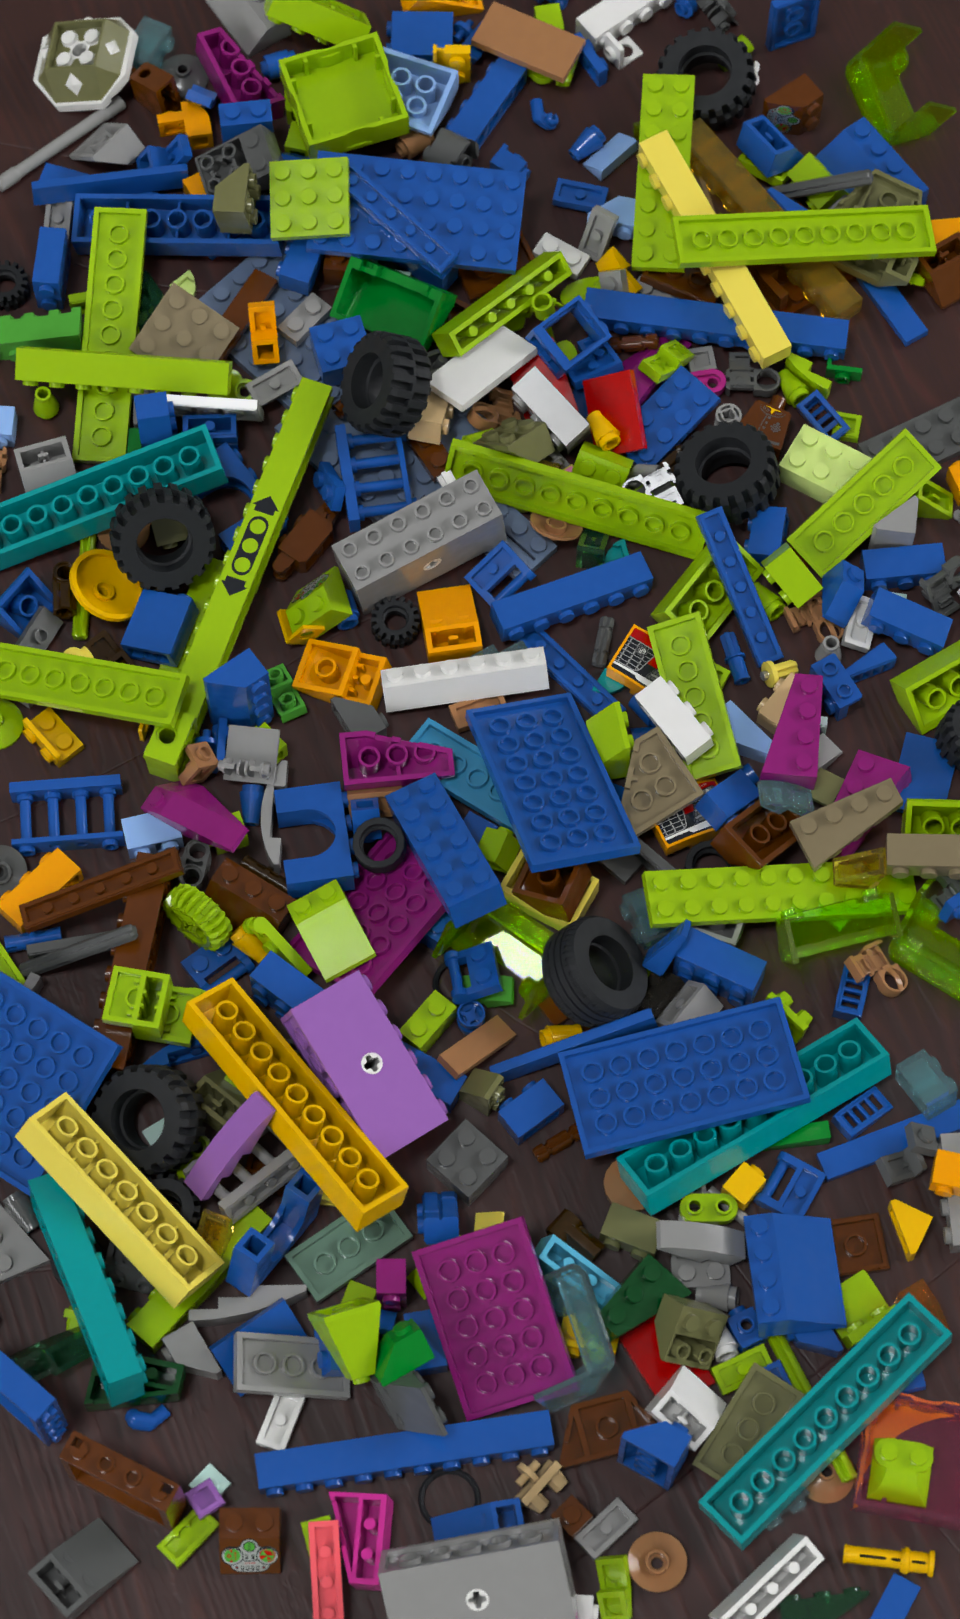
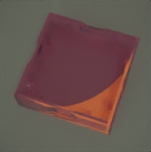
(921, 1422)

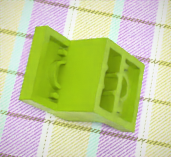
(148, 1005)

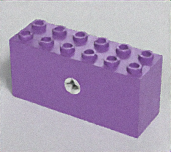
(350, 1029)

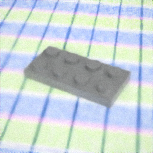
(282, 1367)

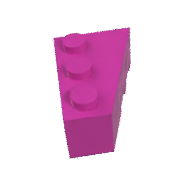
(363, 1533)

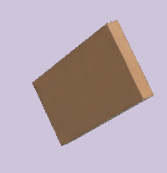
(528, 42)

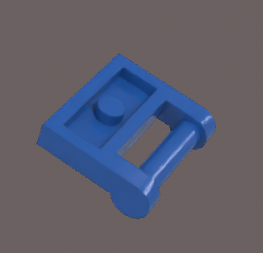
(495, 568)
(207, 963)
(482, 971)
(799, 1191)

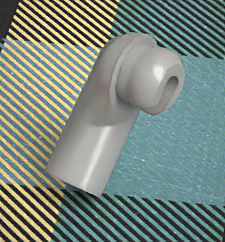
(644, 470)

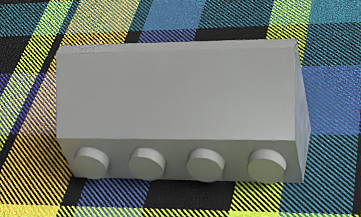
(249, 24)

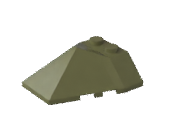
(882, 192)

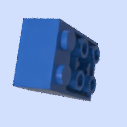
(478, 1519)

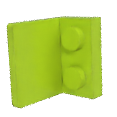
(862, 1307)

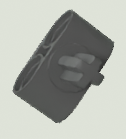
(196, 867)

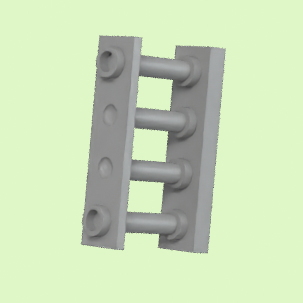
(257, 1186)

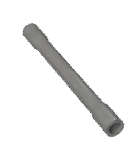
(15, 173)

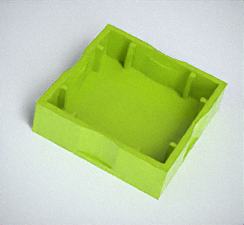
(344, 96)

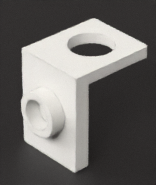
(615, 51)

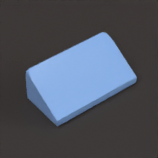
(611, 155)

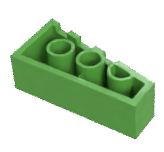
(47, 331)

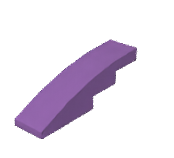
(229, 1144)

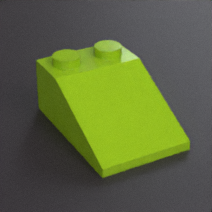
(331, 930)

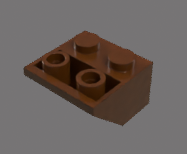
(942, 272)

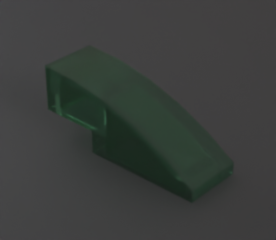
(53, 1354)

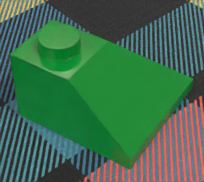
(401, 1352)

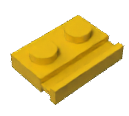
(455, 57)

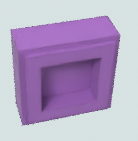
(205, 1499)

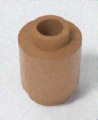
(413, 144)

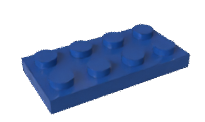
(673, 415)

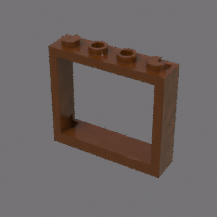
(123, 1481)

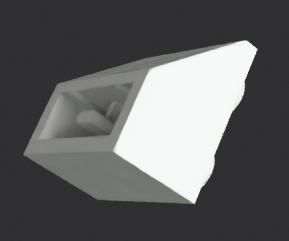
(688, 1403)

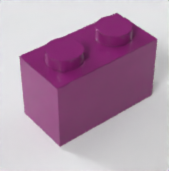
(391, 1284)

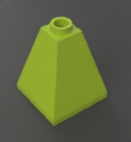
(350, 1335)

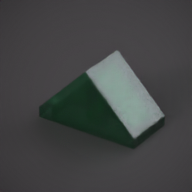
(591, 549)

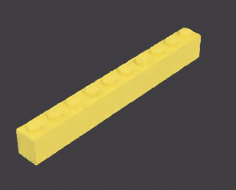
(732, 283)

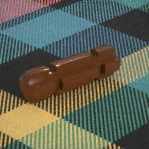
(634, 343)
(556, 1143)

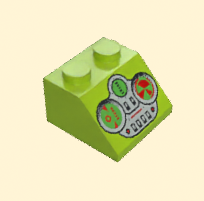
(320, 603)

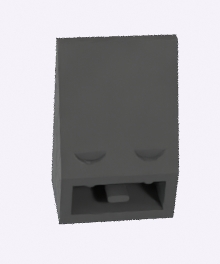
(254, 146)
(411, 1404)
(82, 1569)

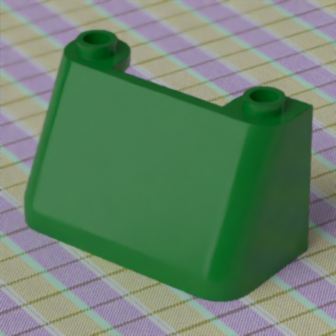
(392, 301)

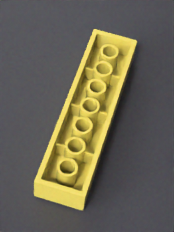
(119, 1199)

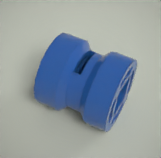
(470, 1011)

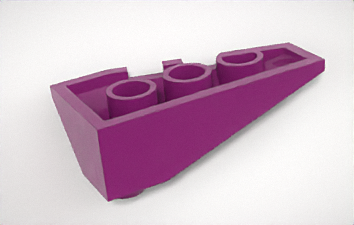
(385, 761)

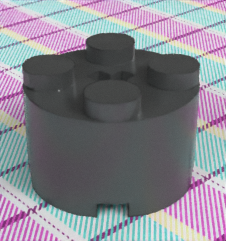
(451, 149)

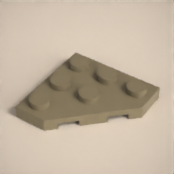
(656, 782)

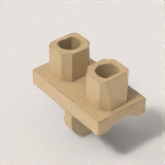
(548, 1474)

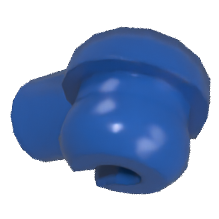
(541, 118)
(146, 1421)

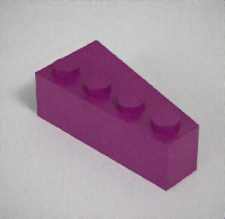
(232, 74)
(797, 735)
(865, 772)

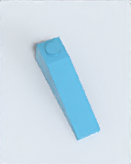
(555, 1253)

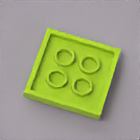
(309, 199)

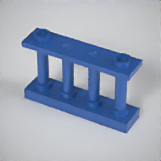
(354, 489)
(67, 788)

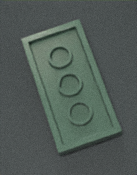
(341, 1254)

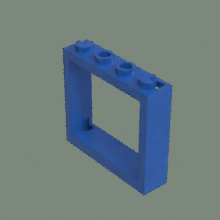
(30, 1403)

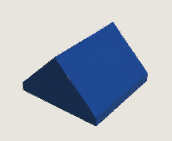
(22, 601)

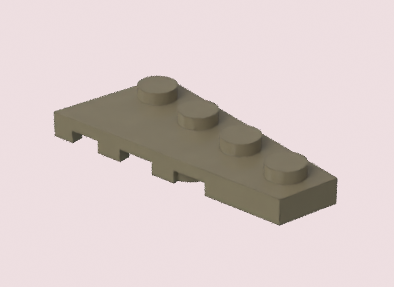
(834, 826)

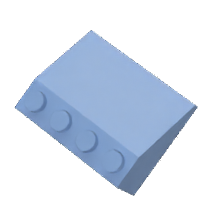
(424, 88)

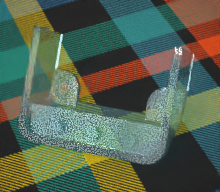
(575, 1298)

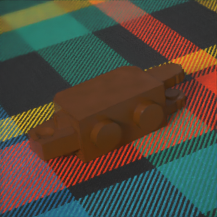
(305, 542)

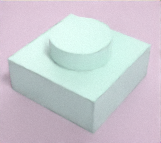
(216, 1477)

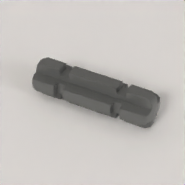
(603, 642)

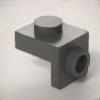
(900, 1167)

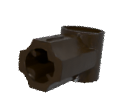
(63, 599)
(571, 1231)

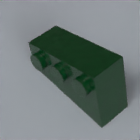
(639, 1296)
(163, 1386)

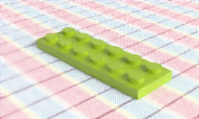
(862, 502)
(687, 660)

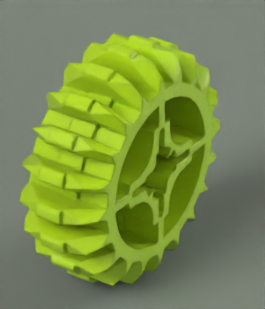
(197, 917)

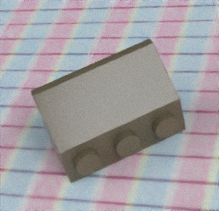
(923, 855)

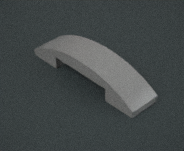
(273, 846)

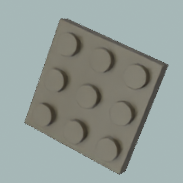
(184, 329)

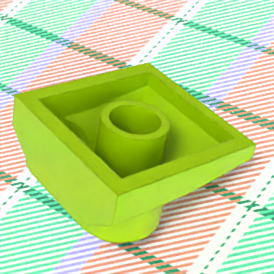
(900, 1472)

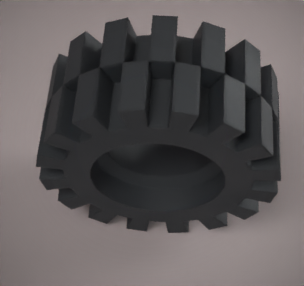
(21, 288)
(395, 607)

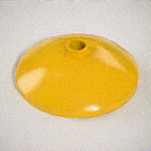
(103, 587)

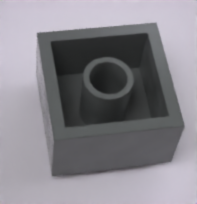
(467, 1162)

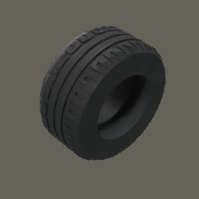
(574, 985)

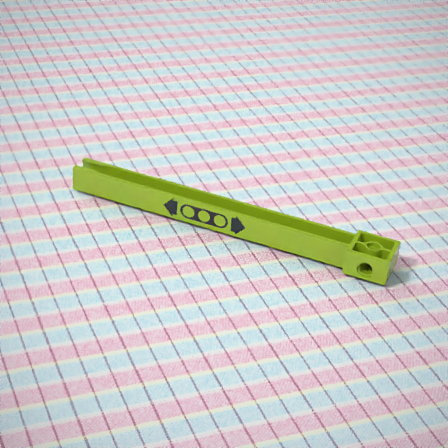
(242, 570)

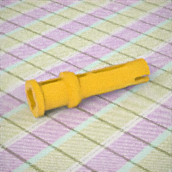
(852, 1555)

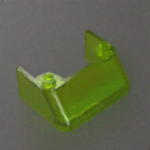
(880, 94)
(837, 925)
(517, 947)
(925, 947)

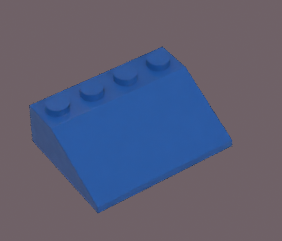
(864, 148)
(793, 1274)

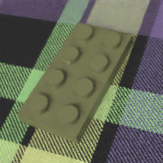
(749, 1416)

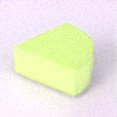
(186, 282)

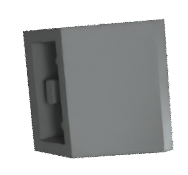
(44, 463)

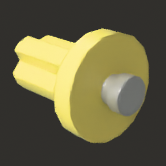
(772, 672)

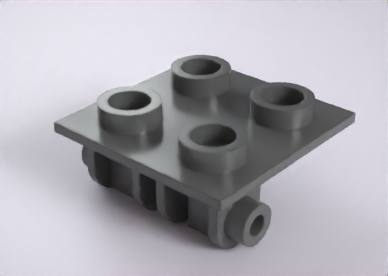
(719, 12)

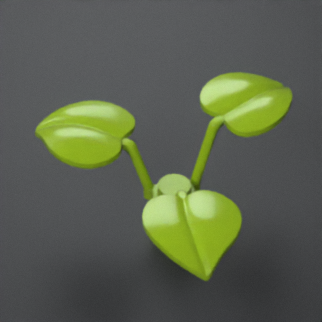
(544, 306)

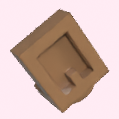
(202, 763)

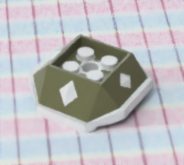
(85, 62)

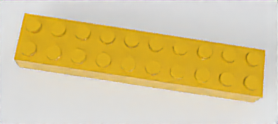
(306, 1113)

